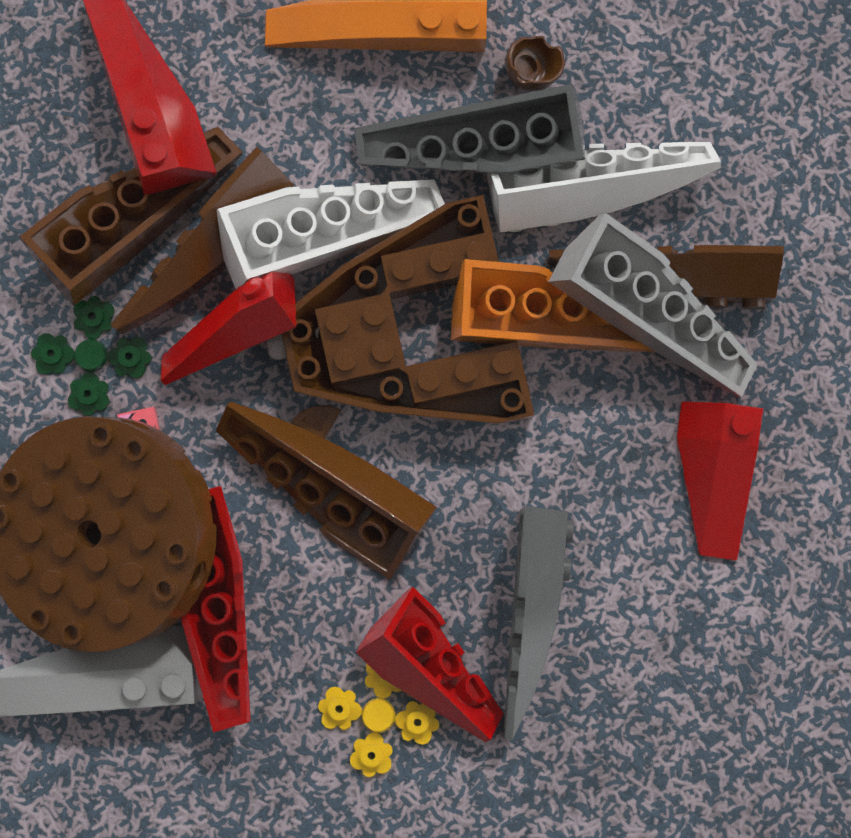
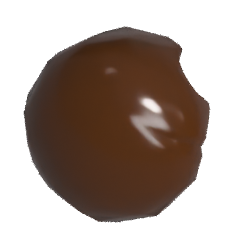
(534, 63)

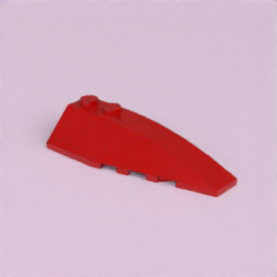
(150, 102)
(218, 628)

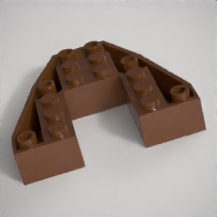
(358, 341)

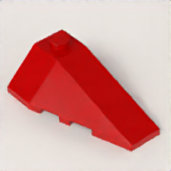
(244, 319)
(718, 463)
(418, 659)

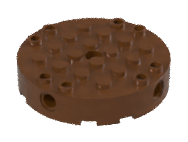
(153, 542)

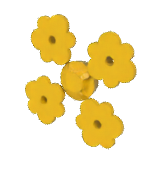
(378, 717)

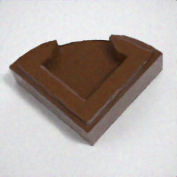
(317, 419)

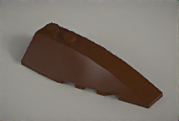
(113, 222)
(200, 249)
(723, 273)
(347, 495)

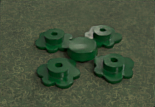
(91, 355)

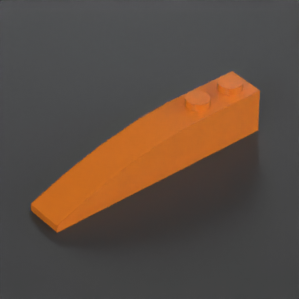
(379, 25)
(518, 304)

